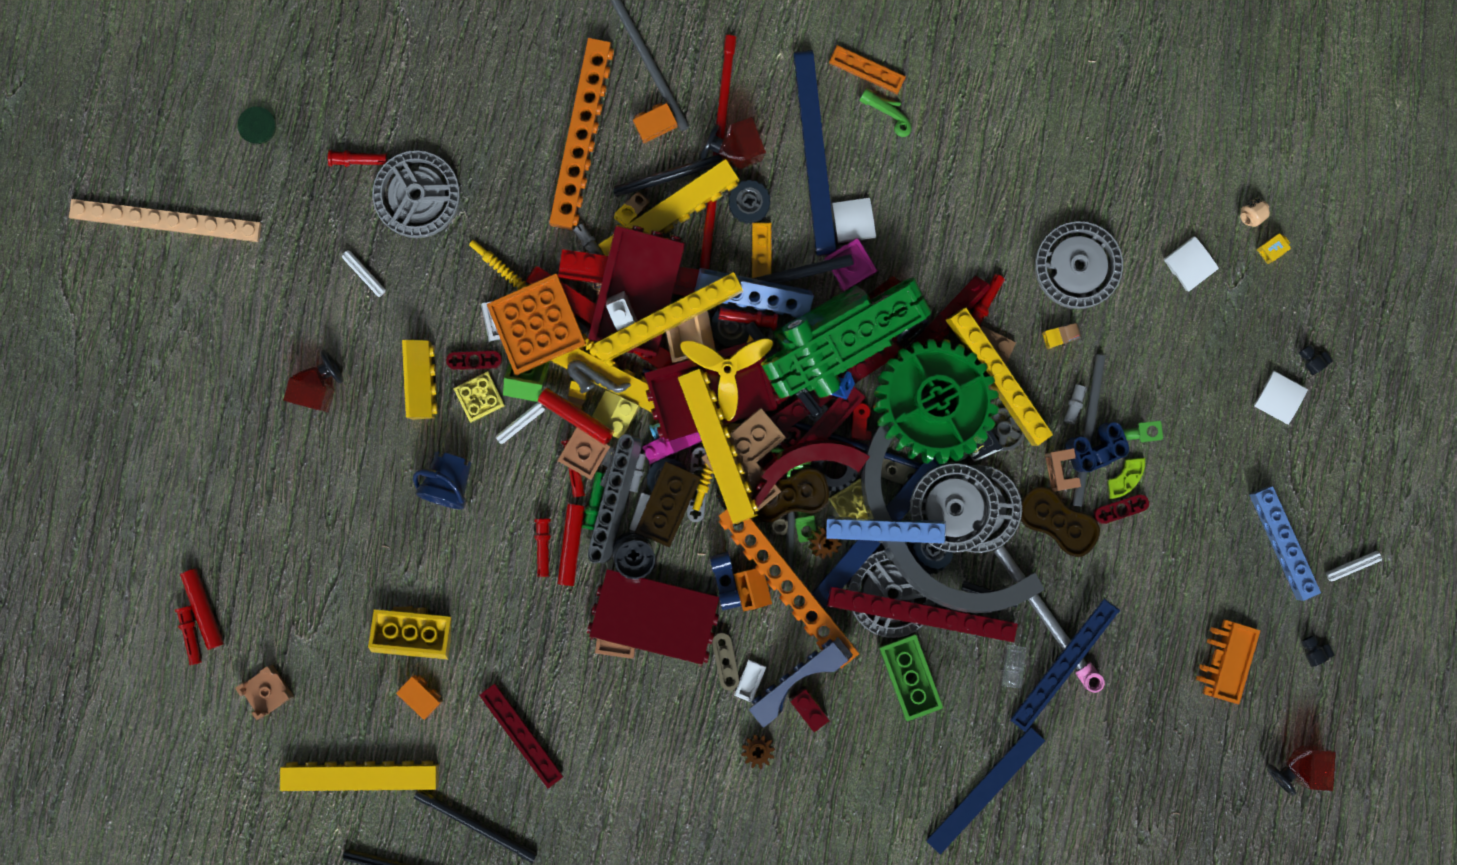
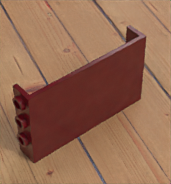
(646, 270)
(671, 405)
(654, 617)

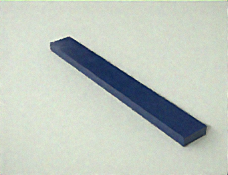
(1065, 664)
(985, 790)

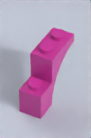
(660, 449)

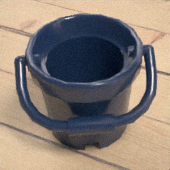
(444, 481)

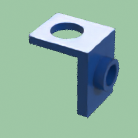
(846, 386)

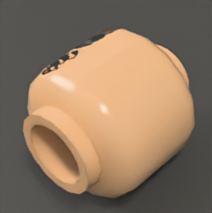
(1254, 212)

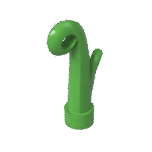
(887, 107)

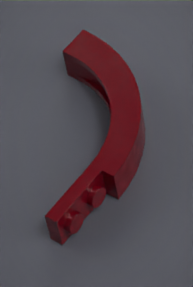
(803, 453)

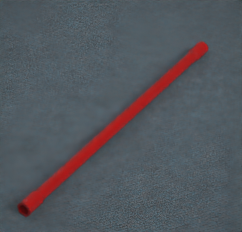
(729, 51)

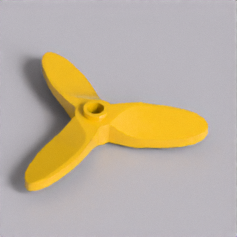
(713, 361)

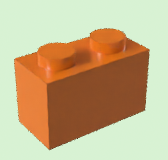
(655, 122)
(752, 589)
(419, 696)

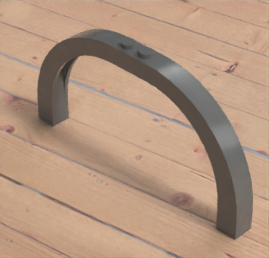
(905, 562)

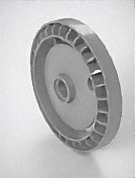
(422, 208)
(1089, 254)
(969, 501)
(1015, 509)
(878, 584)

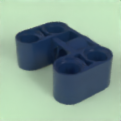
(1102, 454)
(728, 594)

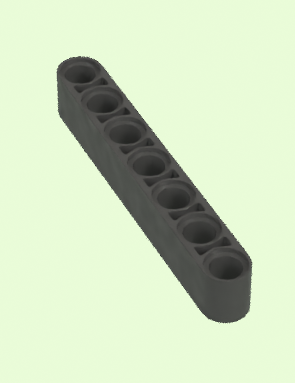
(607, 505)

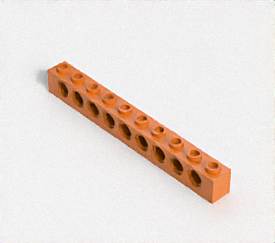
(594, 49)
(786, 573)

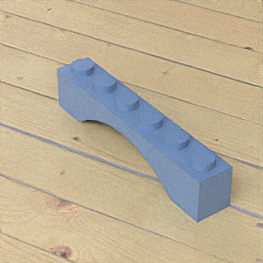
(881, 530)

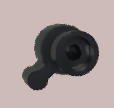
(1315, 362)
(1316, 654)

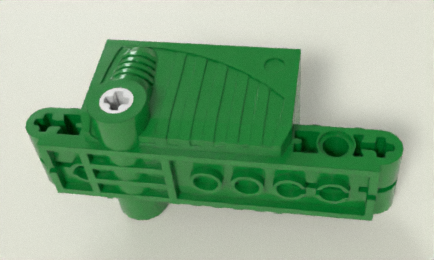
(840, 336)

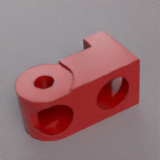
(859, 423)

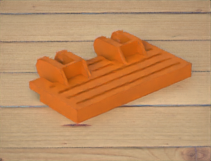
(1232, 662)

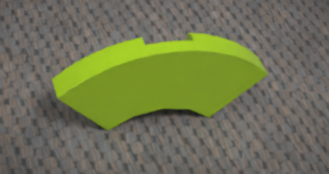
(1127, 479)

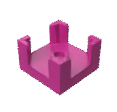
(862, 267)

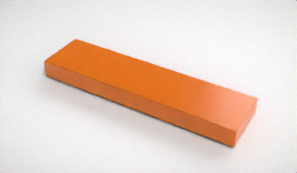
(867, 69)

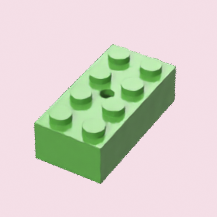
(917, 695)

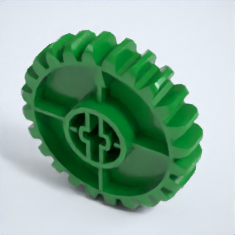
(949, 374)

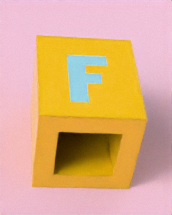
(1274, 248)

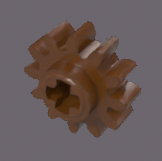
(821, 545)
(752, 746)

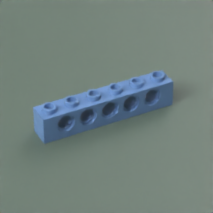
(765, 289)
(1285, 543)

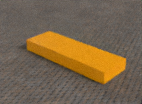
(761, 249)

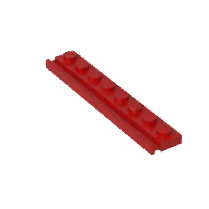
(591, 268)

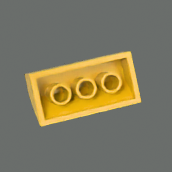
(419, 379)
(410, 634)

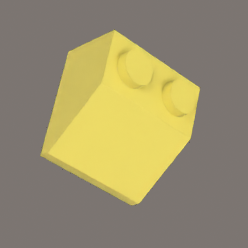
(616, 413)

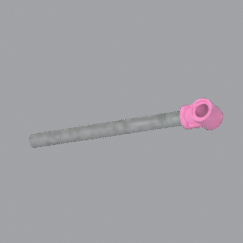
(1084, 671)

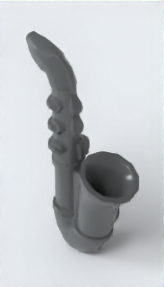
(584, 374)

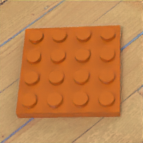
(536, 324)

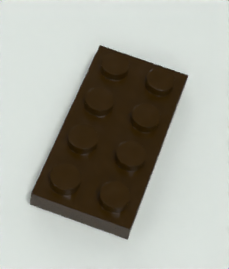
(667, 504)

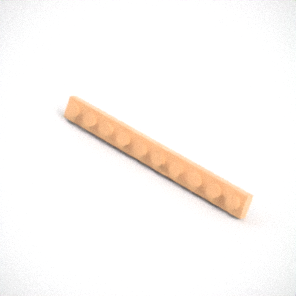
(165, 220)

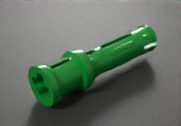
(594, 503)

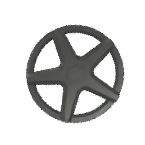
(1004, 429)

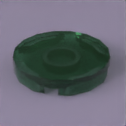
(256, 125)

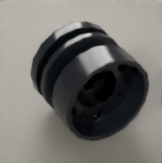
(635, 565)

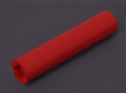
(575, 416)
(570, 545)
(201, 609)

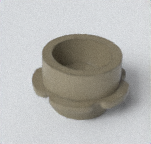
(779, 531)

